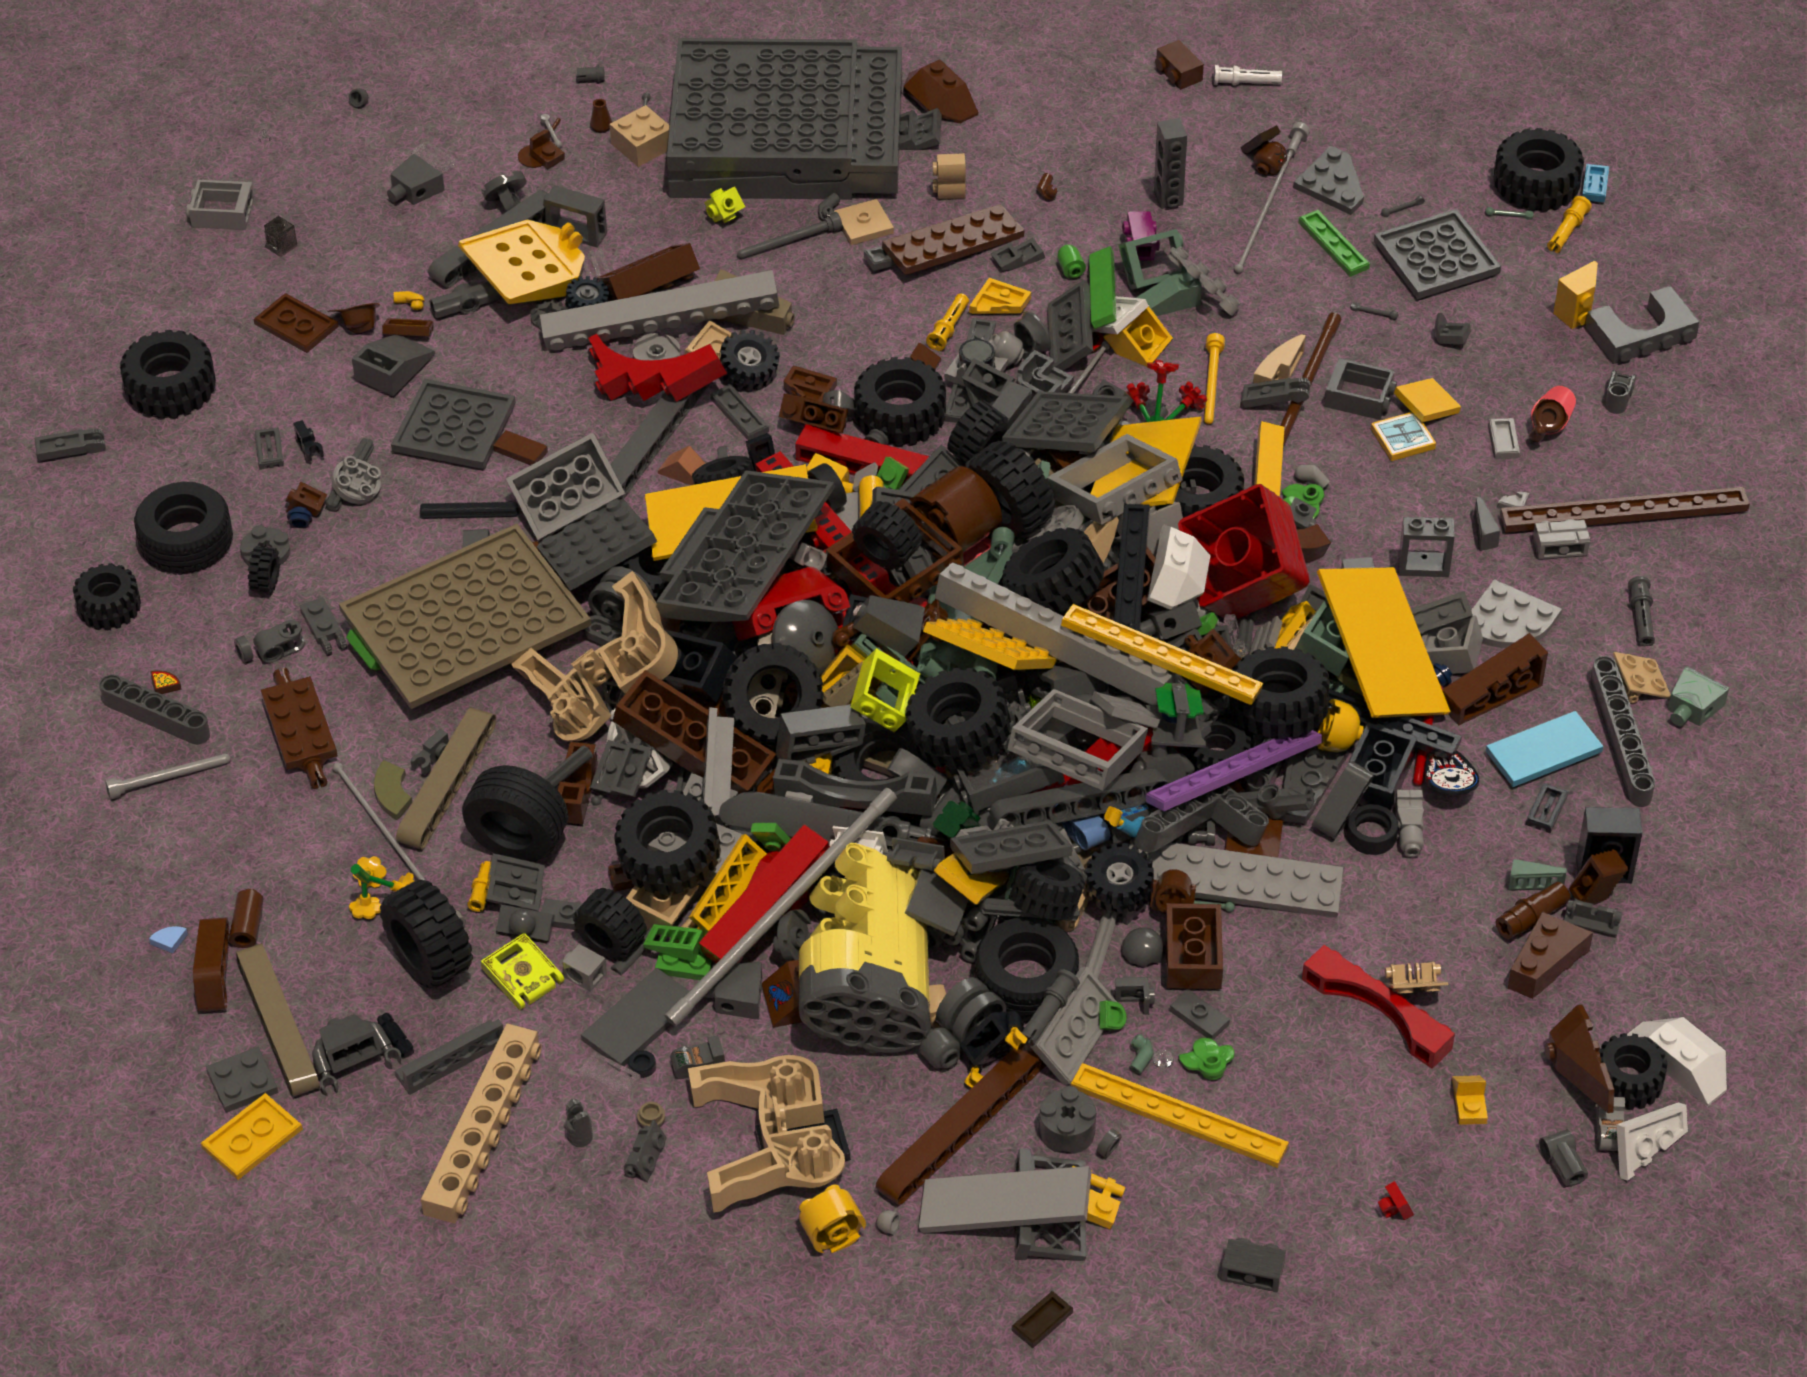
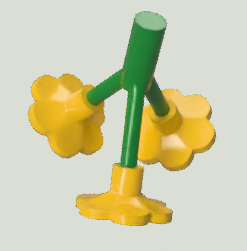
(370, 873)

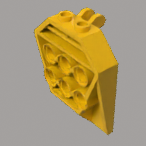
(527, 259)

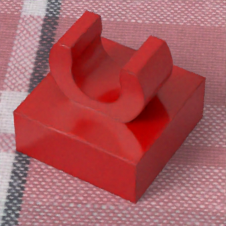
(1395, 1203)

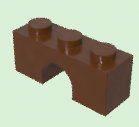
(577, 786)

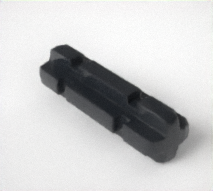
(395, 1034)

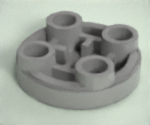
(356, 480)

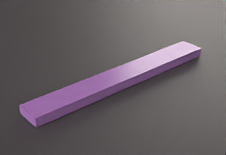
(1230, 770)

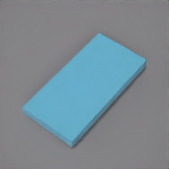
(1544, 748)

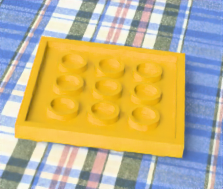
(990, 644)

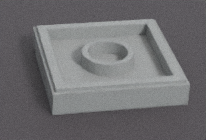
(1125, 710)

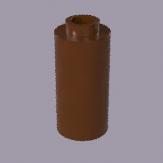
(246, 918)

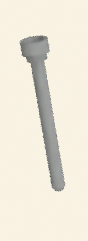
(118, 786)

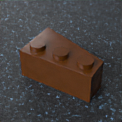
(1547, 953)

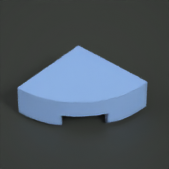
(168, 938)

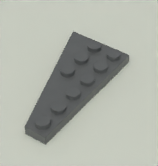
(1312, 769)

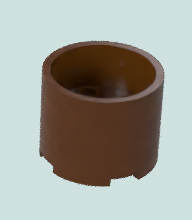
(960, 507)

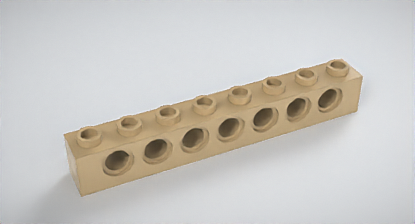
(481, 1124)

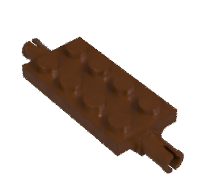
(299, 725)

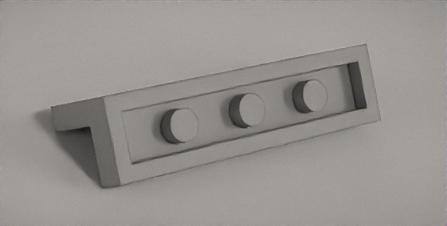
(717, 761)

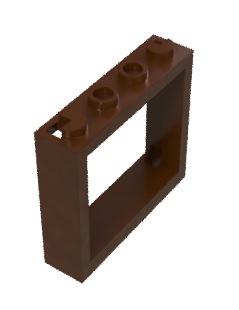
(914, 587)

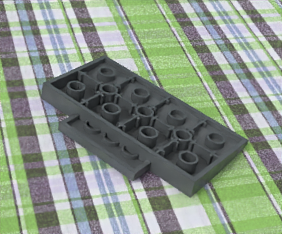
(740, 548)

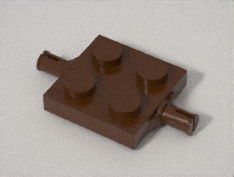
(1214, 649)

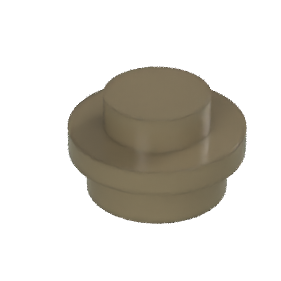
(650, 1111)

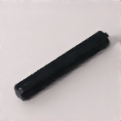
(468, 509)

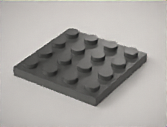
(1437, 253)
(1066, 421)
(453, 423)
(596, 543)

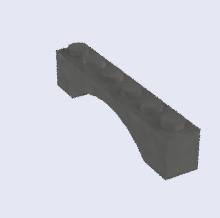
(914, 791)

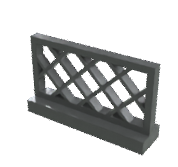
(1026, 1234)

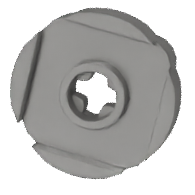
(652, 343)

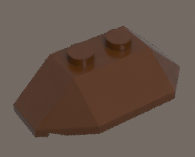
(941, 88)

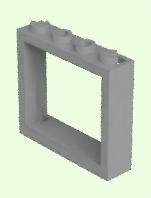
(1069, 481)
(1070, 760)

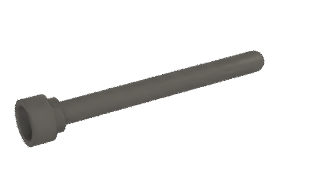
(831, 223)

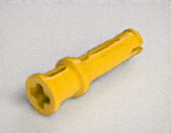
(1572, 218)
(958, 305)

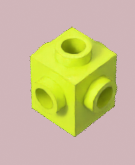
(724, 204)

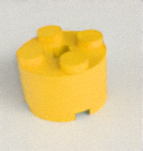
(831, 1219)

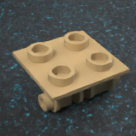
(1640, 676)
(1427, 982)

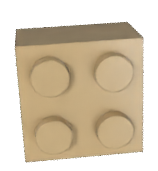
(640, 135)

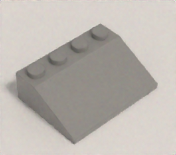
(565, 486)

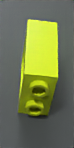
(902, 679)

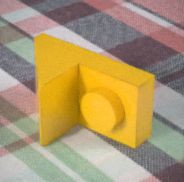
(1470, 1099)

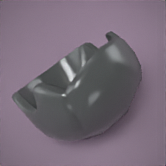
(1143, 947)

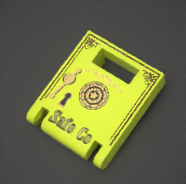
(525, 974)

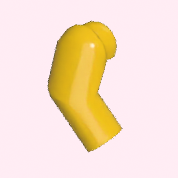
(409, 297)

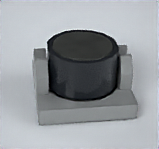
(978, 349)

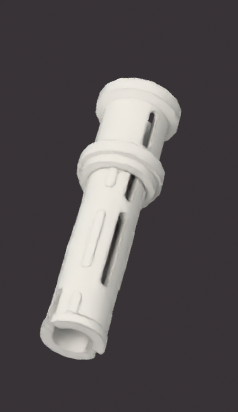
(1236, 75)

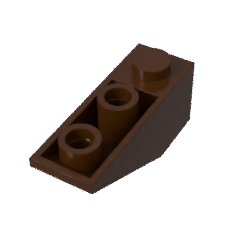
(813, 412)

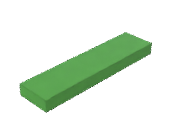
(1334, 243)

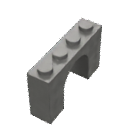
(1624, 343)

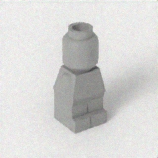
(1410, 821)

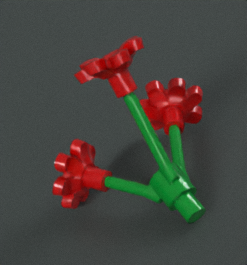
(1189, 395)

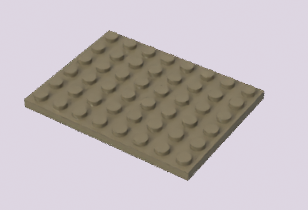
(464, 615)

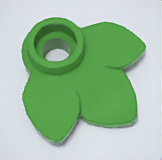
(1302, 493)
(1208, 1058)

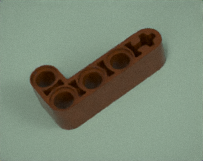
(210, 964)

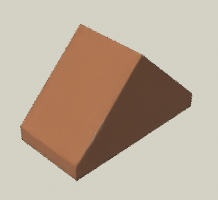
(681, 465)

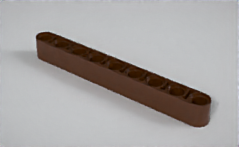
(959, 1124)

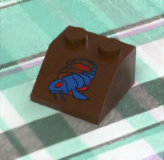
(782, 995)

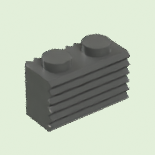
(1253, 1264)

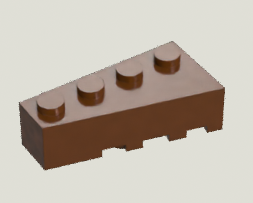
(1497, 680)

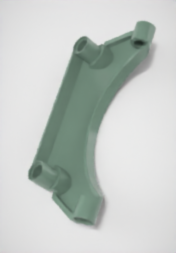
(943, 656)

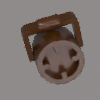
(1172, 887)

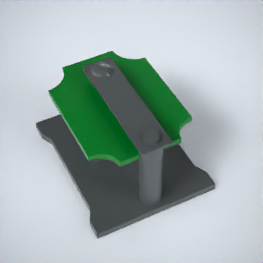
(1178, 716)

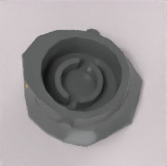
(1032, 334)

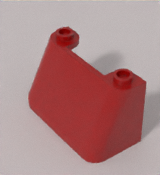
(789, 588)

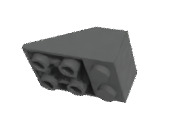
(390, 362)

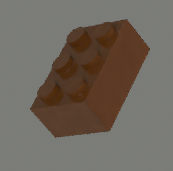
(1194, 946)

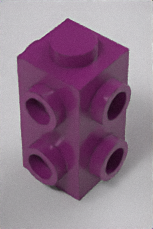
(1140, 225)

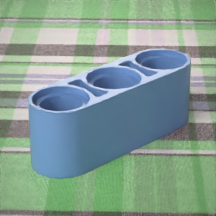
(1087, 831)

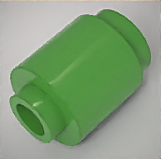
(1071, 261)

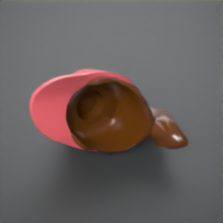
(1551, 412)

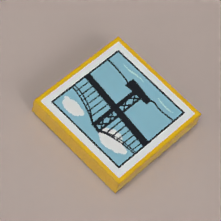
(1403, 436)

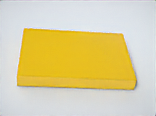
(251, 1136)

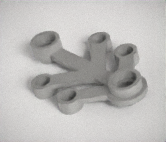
(1200, 271)

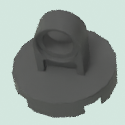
(505, 189)

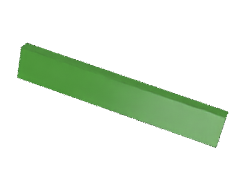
(1102, 287)

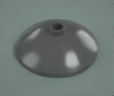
(799, 624)

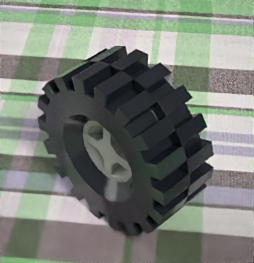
(744, 349)
(1113, 866)

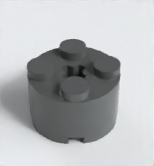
(1067, 1120)

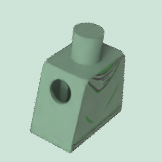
(1696, 698)

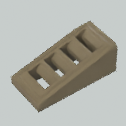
(843, 690)

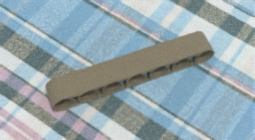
(446, 778)
(277, 1020)

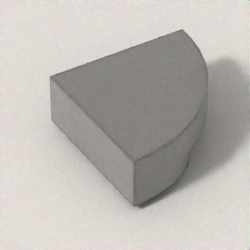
(1518, 499)

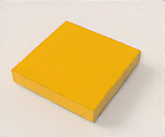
(1427, 400)

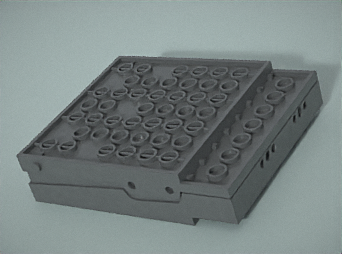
(784, 118)

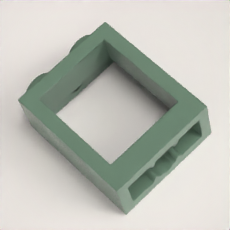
(1132, 264)

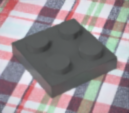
(242, 1079)

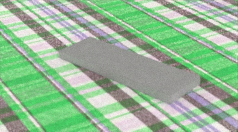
(1005, 1199)

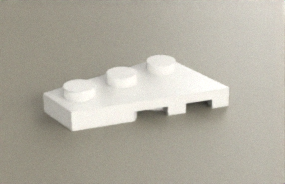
(1648, 1134)

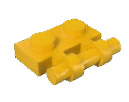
(1101, 1207)

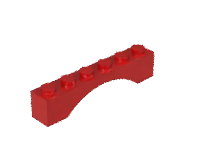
(1335, 975)

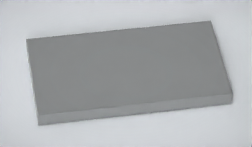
(1073, 1028)

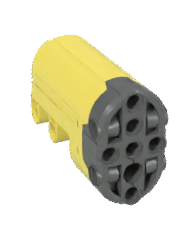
(869, 963)

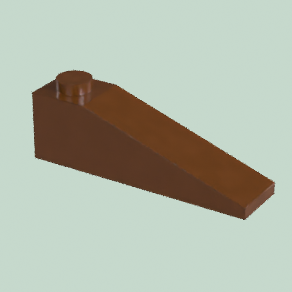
(1579, 1057)

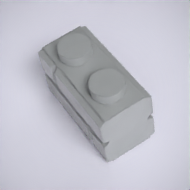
(1561, 539)

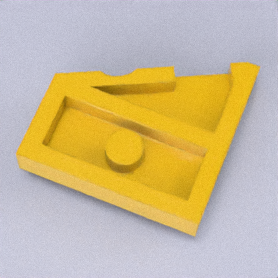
(999, 298)

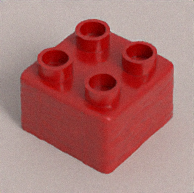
(1251, 552)

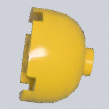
(1340, 727)

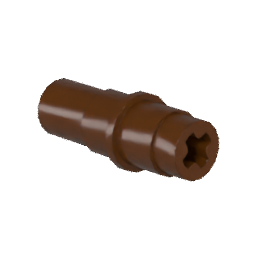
(1527, 911)

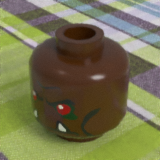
(1270, 158)

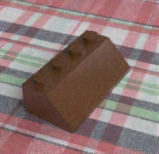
(651, 272)

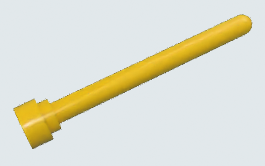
(1215, 345)

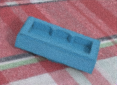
(1595, 182)

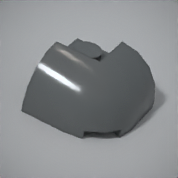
(1040, 375)

